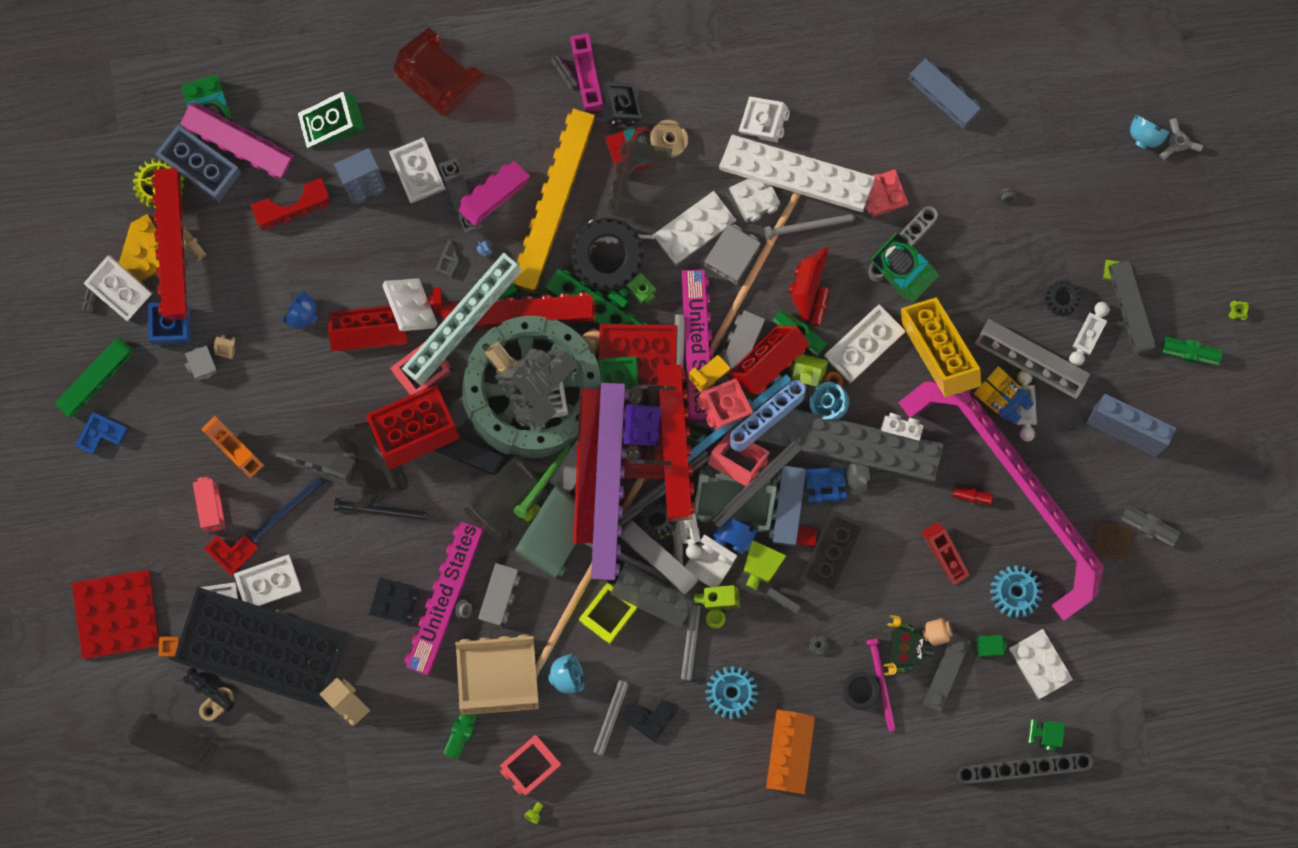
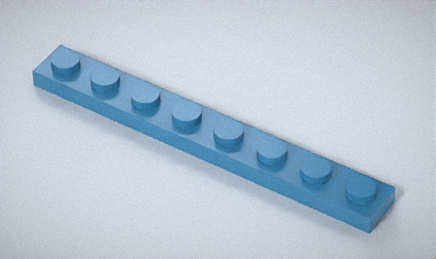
(706, 441)

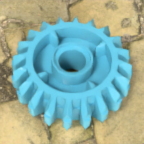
(1024, 583)
(736, 681)

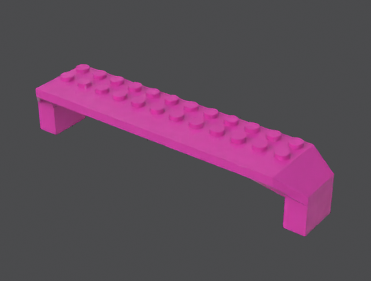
(1088, 567)

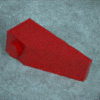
(945, 552)

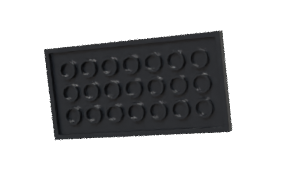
(259, 647)

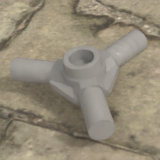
(1179, 141)

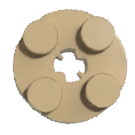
(671, 128)

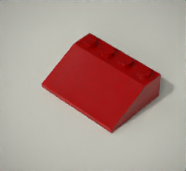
(412, 426)

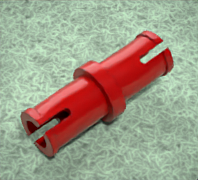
(820, 306)
(972, 495)

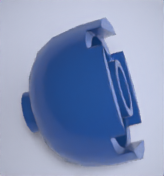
(301, 312)

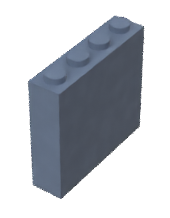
(1131, 425)

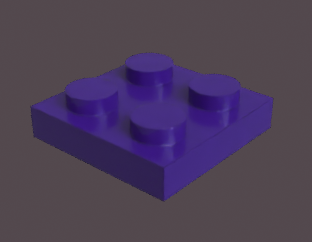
(642, 425)

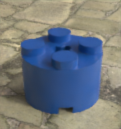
(735, 534)

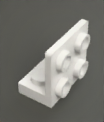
(713, 562)

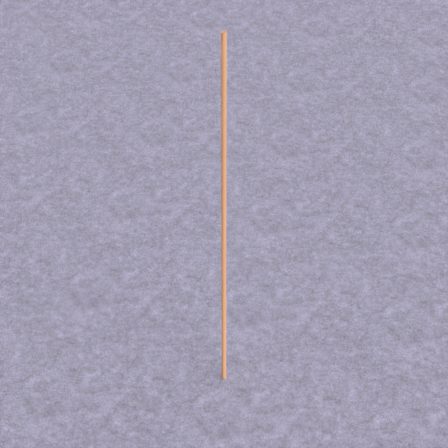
(639, 482)

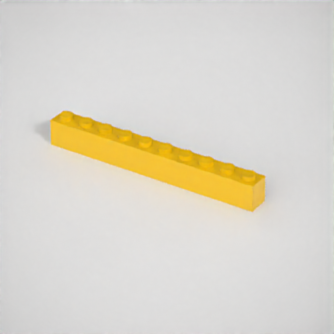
(554, 200)

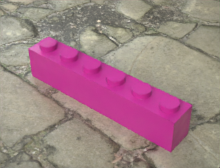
(237, 140)

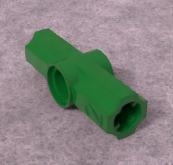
(816, 344)
(1191, 351)
(460, 734)

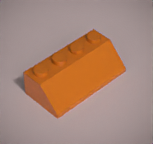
(790, 752)

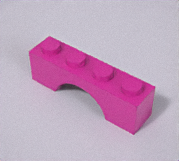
(586, 73)

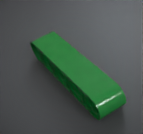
(94, 377)

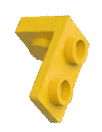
(708, 374)

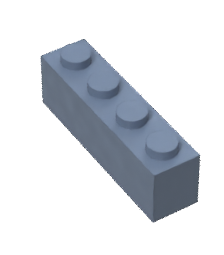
(944, 93)
(788, 506)

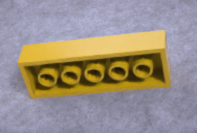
(941, 347)

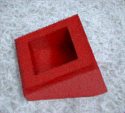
(806, 536)

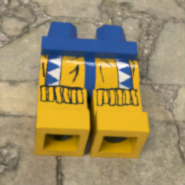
(1010, 398)

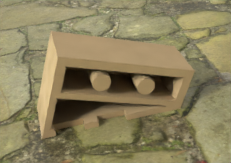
(343, 700)

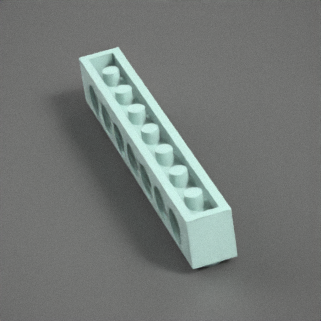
(462, 319)

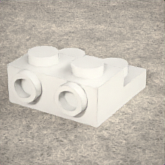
(764, 119)
(754, 199)
(895, 425)

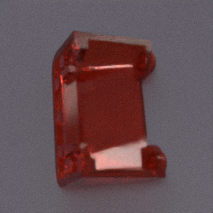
(434, 73)

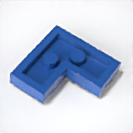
(98, 428)

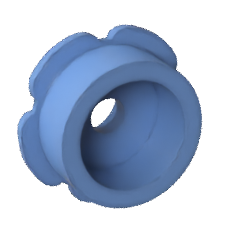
(484, 249)

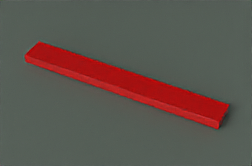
(586, 465)

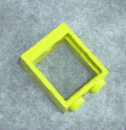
(597, 629)

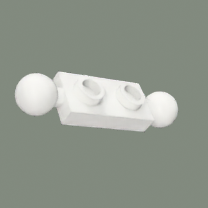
(1089, 333)
(1028, 417)
(690, 535)

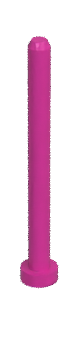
(882, 683)

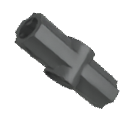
(1150, 526)

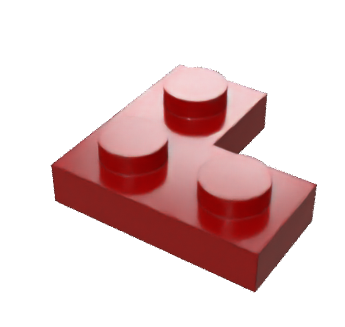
(231, 558)

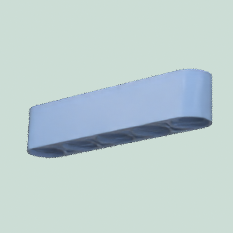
(763, 423)

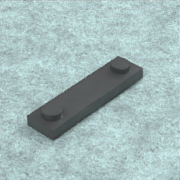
(946, 673)

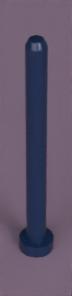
(285, 510)

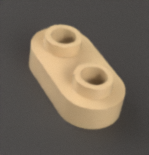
(217, 710)

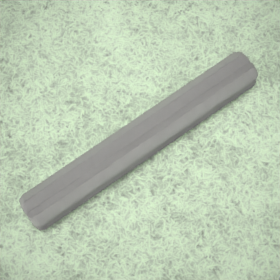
(690, 645)
(611, 718)

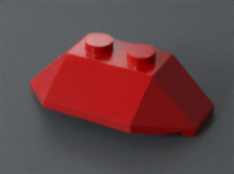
(807, 282)

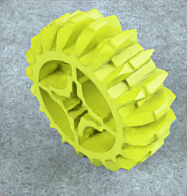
(144, 180)

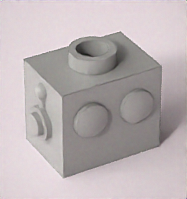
(200, 363)

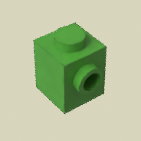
(642, 289)

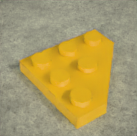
(139, 249)

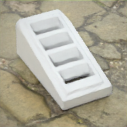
(563, 410)

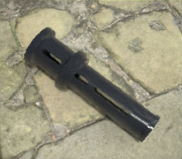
(203, 686)

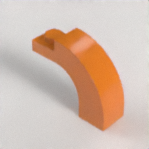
(232, 447)

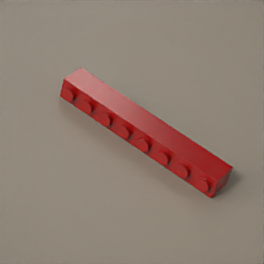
(170, 244)
(562, 308)
(675, 444)

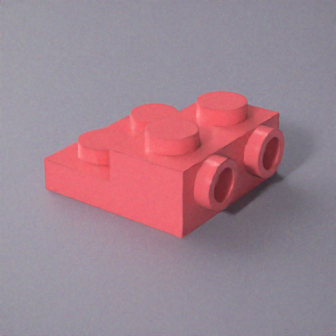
(885, 194)
(724, 404)

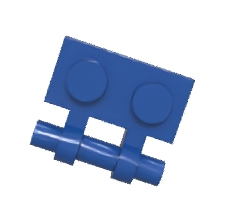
(826, 478)

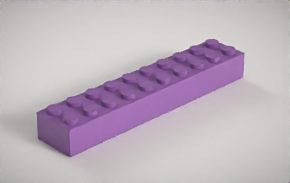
(608, 481)

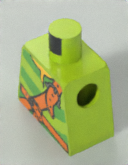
(726, 598)

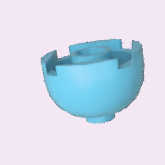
(1147, 133)
(829, 401)
(566, 674)

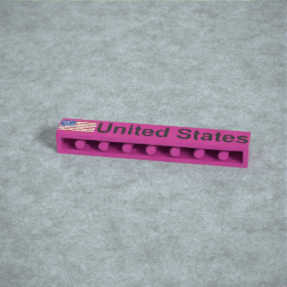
(696, 333)
(445, 597)

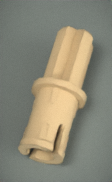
(192, 245)

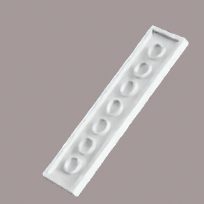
(797, 173)

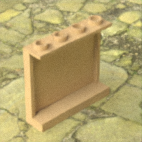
(496, 675)

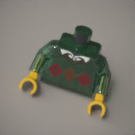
(906, 648)

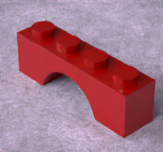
(313, 197)

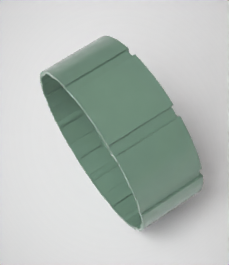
(509, 438)

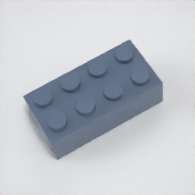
(198, 163)
(360, 176)

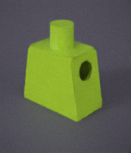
(808, 369)
(761, 564)

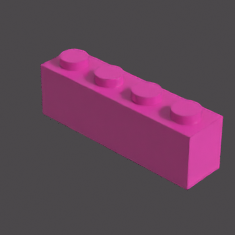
(493, 193)

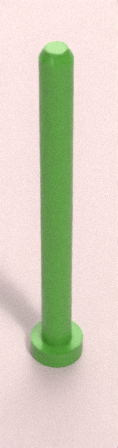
(521, 510)

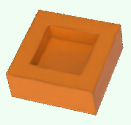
(168, 646)

